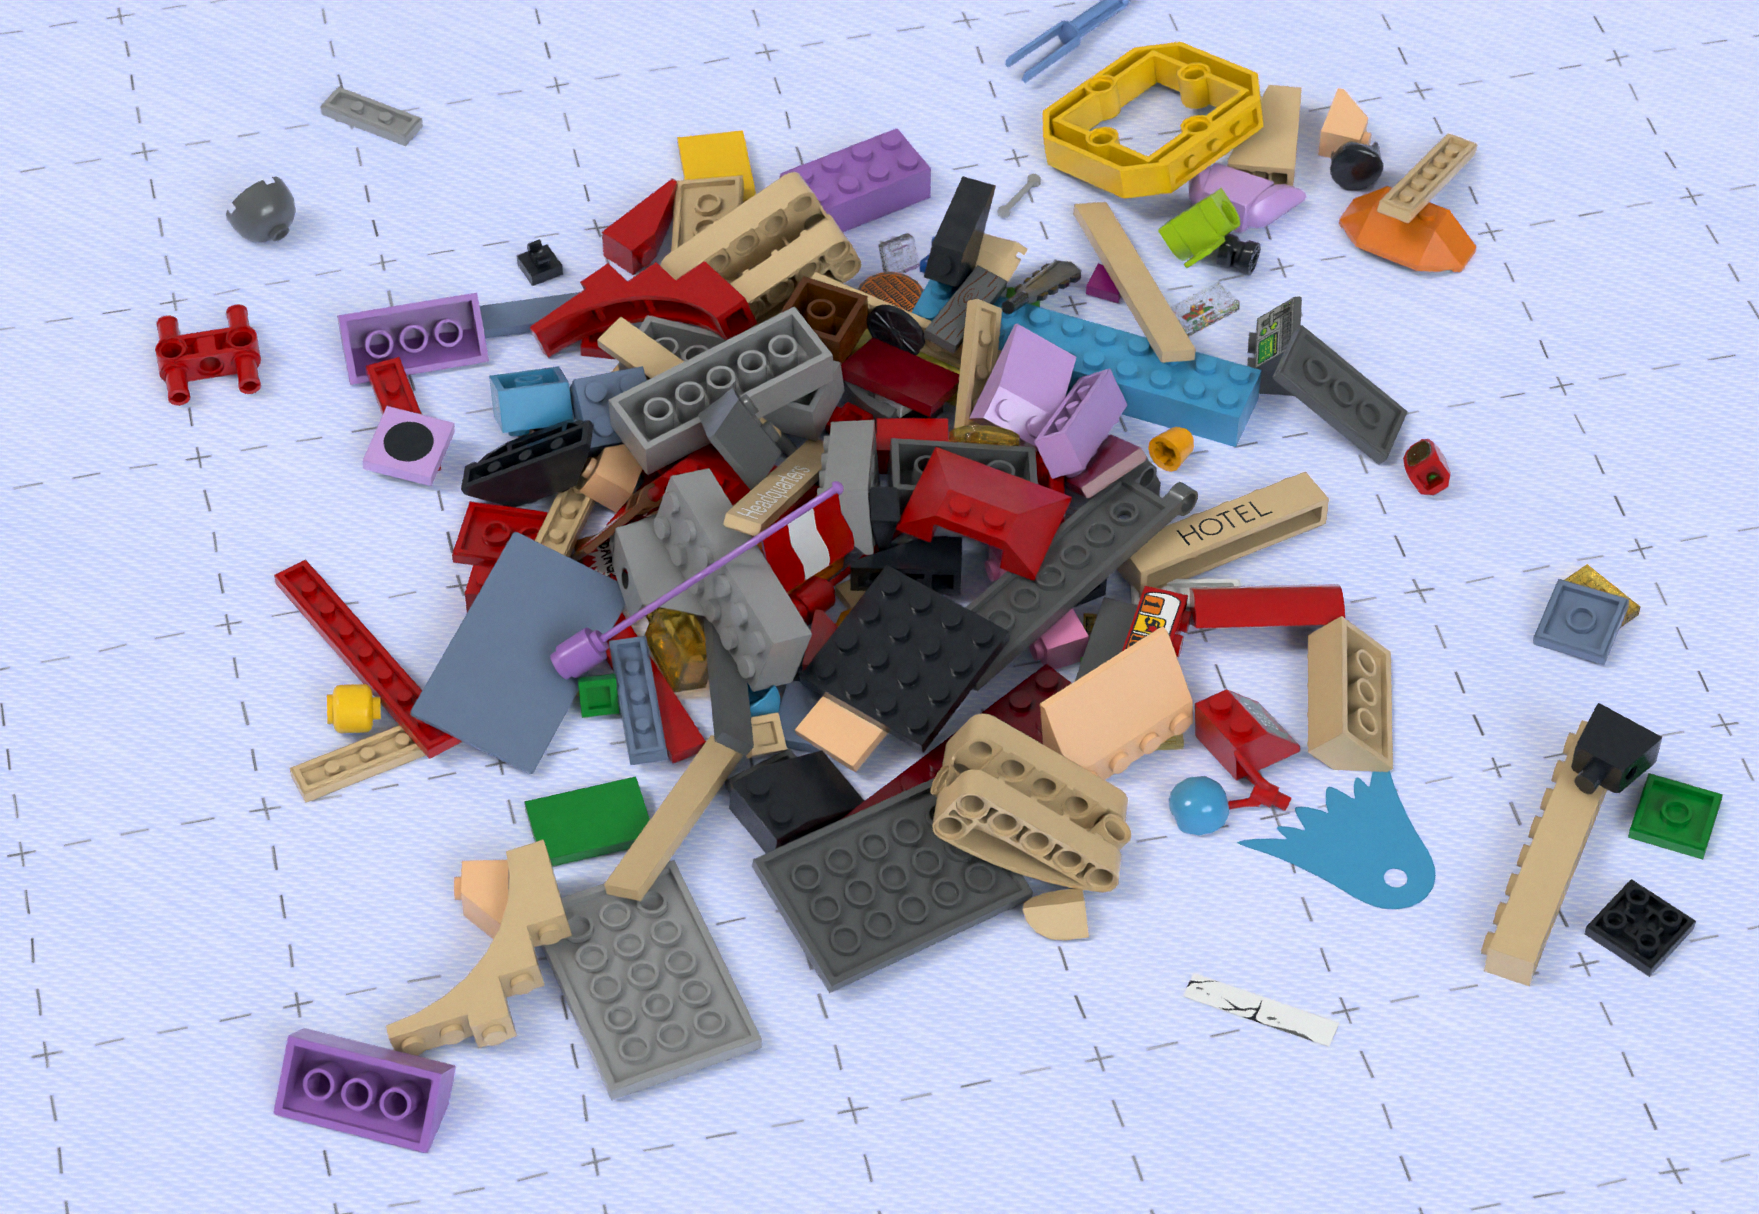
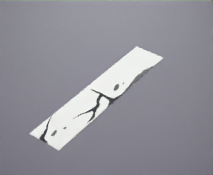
(1261, 1009)

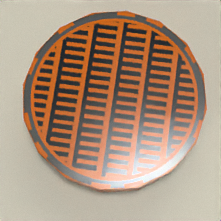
(893, 288)

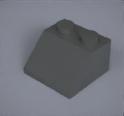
(741, 437)

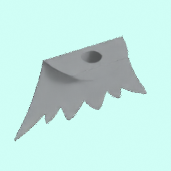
(648, 569)

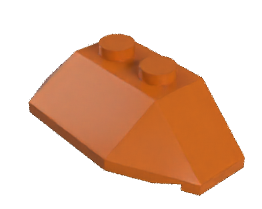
(1427, 243)

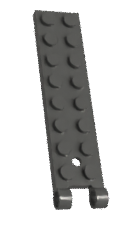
(1079, 559)

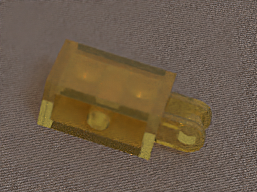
(678, 648)

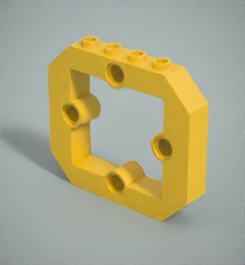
(1203, 139)

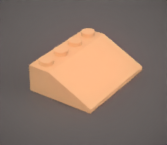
(1120, 708)

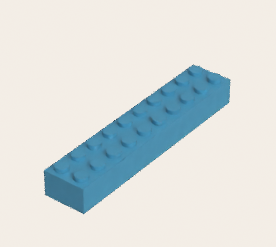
(1201, 395)

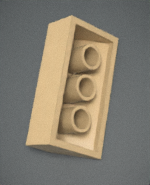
(1349, 699)

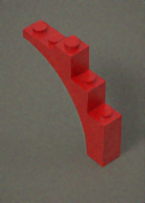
(695, 298)

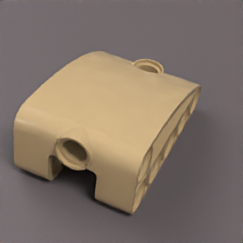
(771, 246)
(1029, 808)

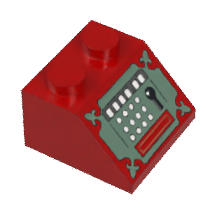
(1239, 723)

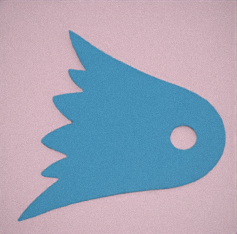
(1358, 845)

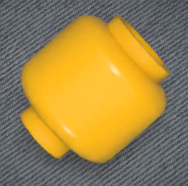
(352, 708)

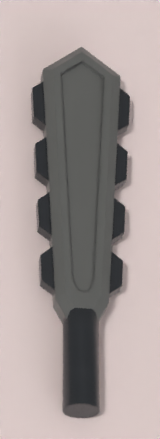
(1043, 283)

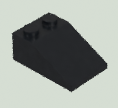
(792, 799)

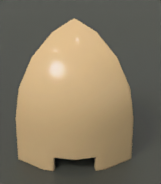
(1058, 914)

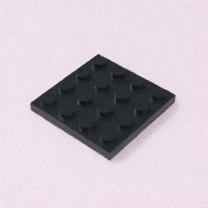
(905, 658)

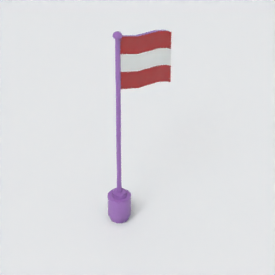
(792, 546)

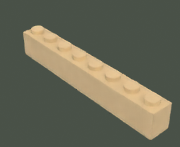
(1544, 873)

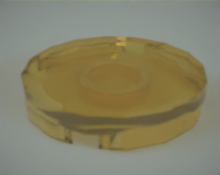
(984, 435)

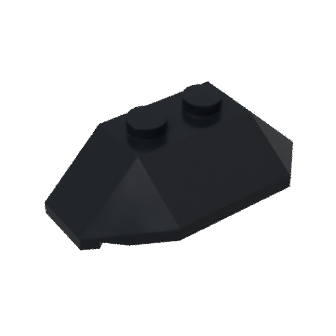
(531, 465)

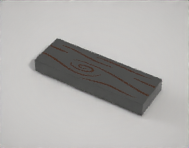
(949, 324)

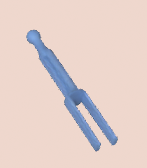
(1069, 33)

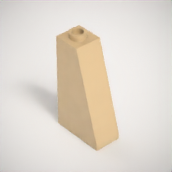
(1273, 148)

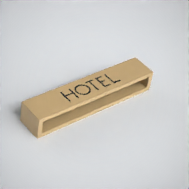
(1228, 532)

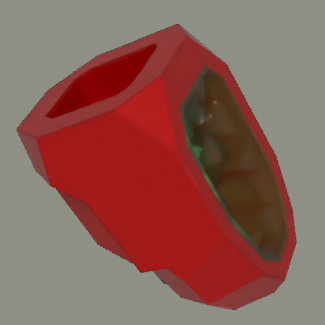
(1427, 467)

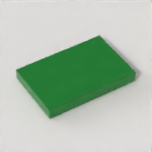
(588, 820)

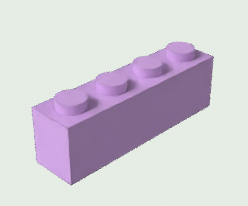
(1081, 424)

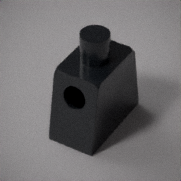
(1613, 751)

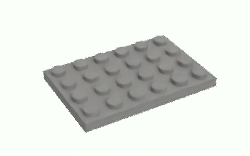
(648, 986)

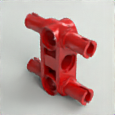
(208, 354)

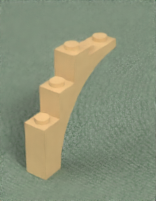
(508, 968)

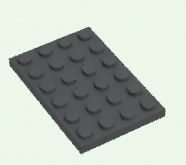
(881, 888)

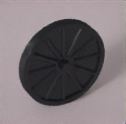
(896, 328)

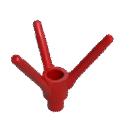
(1262, 792)

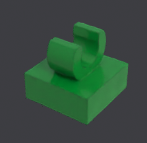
(598, 695)

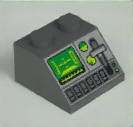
(1271, 341)

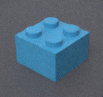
(530, 400)

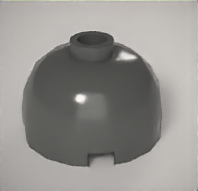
(263, 211)

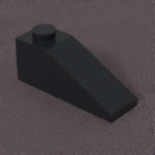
(960, 233)
(930, 563)

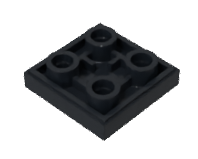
(1640, 927)

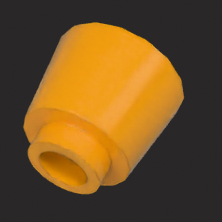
(1171, 448)

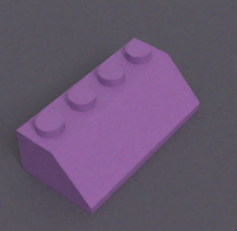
(422, 333)
(363, 1089)

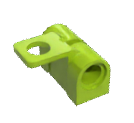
(1201, 228)

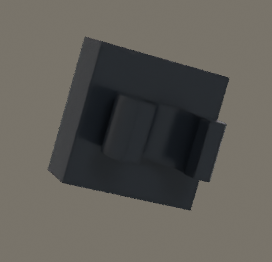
(539, 263)

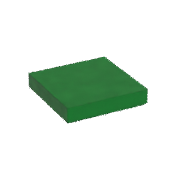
(1675, 816)

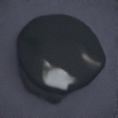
(1356, 165)

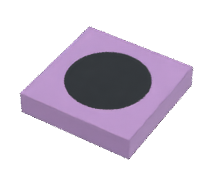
(408, 446)

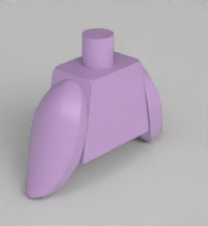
(1252, 196)

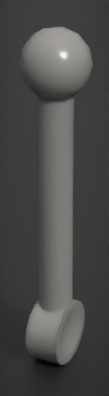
(1033, 180)

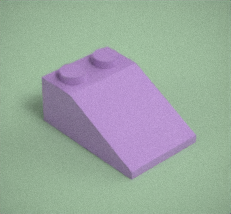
(1025, 385)

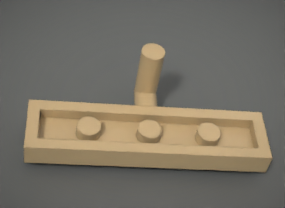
(978, 356)

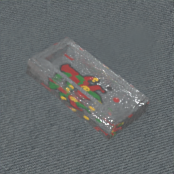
(1205, 308)

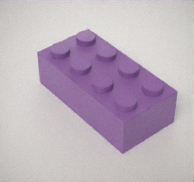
(868, 179)

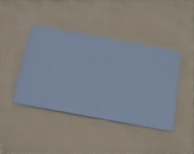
(497, 672)

